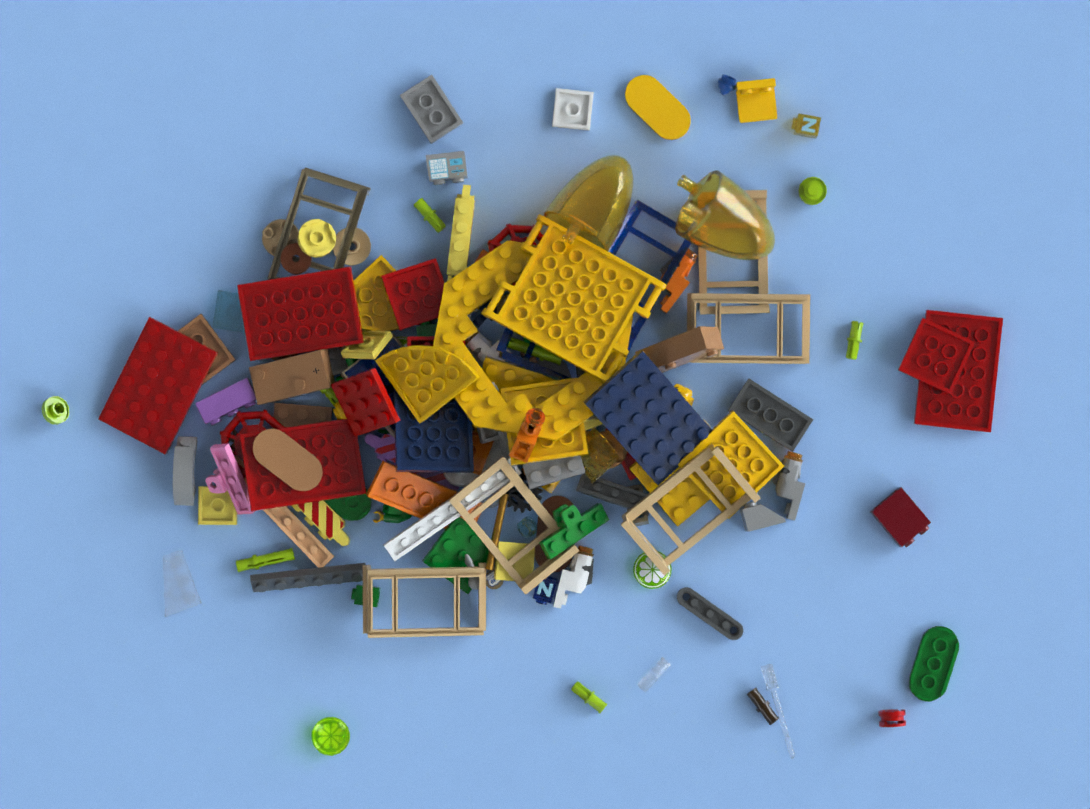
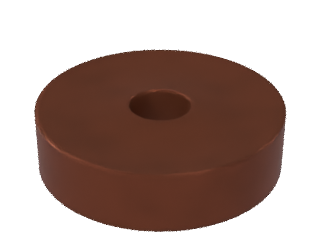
(288, 263)

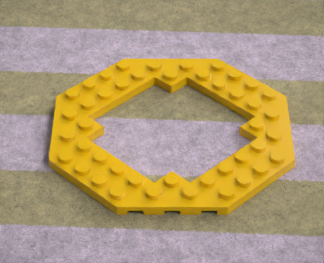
(481, 399)

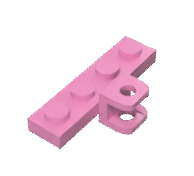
(229, 478)

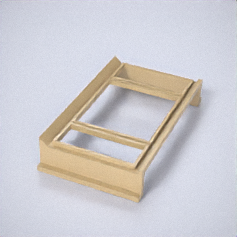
(762, 283)
(779, 299)
(647, 502)
(544, 569)
(439, 572)

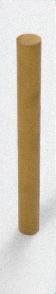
(497, 529)

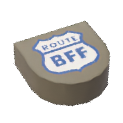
(491, 582)

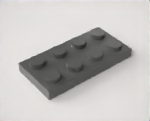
(770, 415)

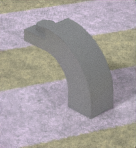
(183, 471)

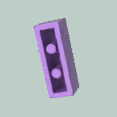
(227, 402)

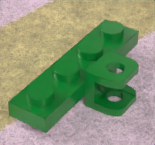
(573, 527)

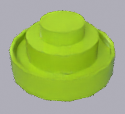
(812, 191)
(55, 410)

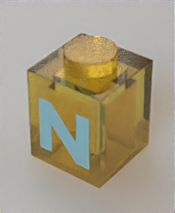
(806, 125)

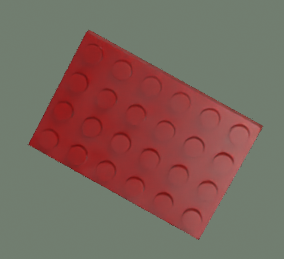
(300, 313)
(157, 385)
(974, 394)
(331, 444)

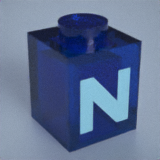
(545, 591)

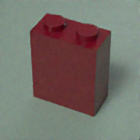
(901, 517)

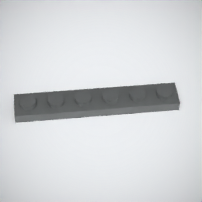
(307, 577)

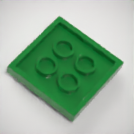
(451, 550)

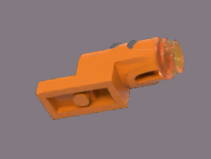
(677, 282)
(527, 434)

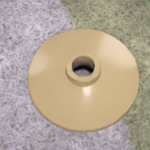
(362, 248)

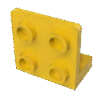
(756, 100)

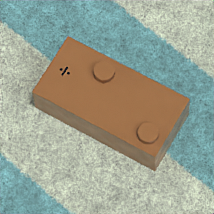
(685, 348)
(292, 377)

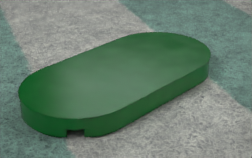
(351, 507)
(933, 663)

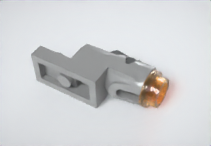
(787, 483)

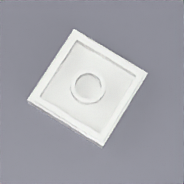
(572, 109)

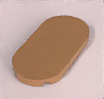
(287, 460)

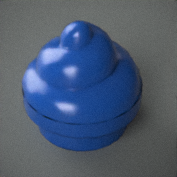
(726, 84)

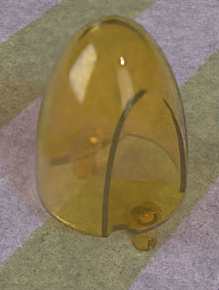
(595, 202)
(724, 219)

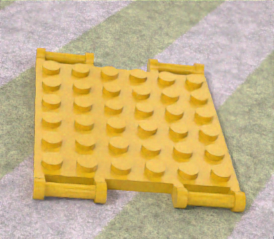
(574, 299)

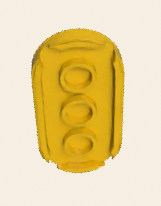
(657, 107)

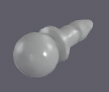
(473, 582)

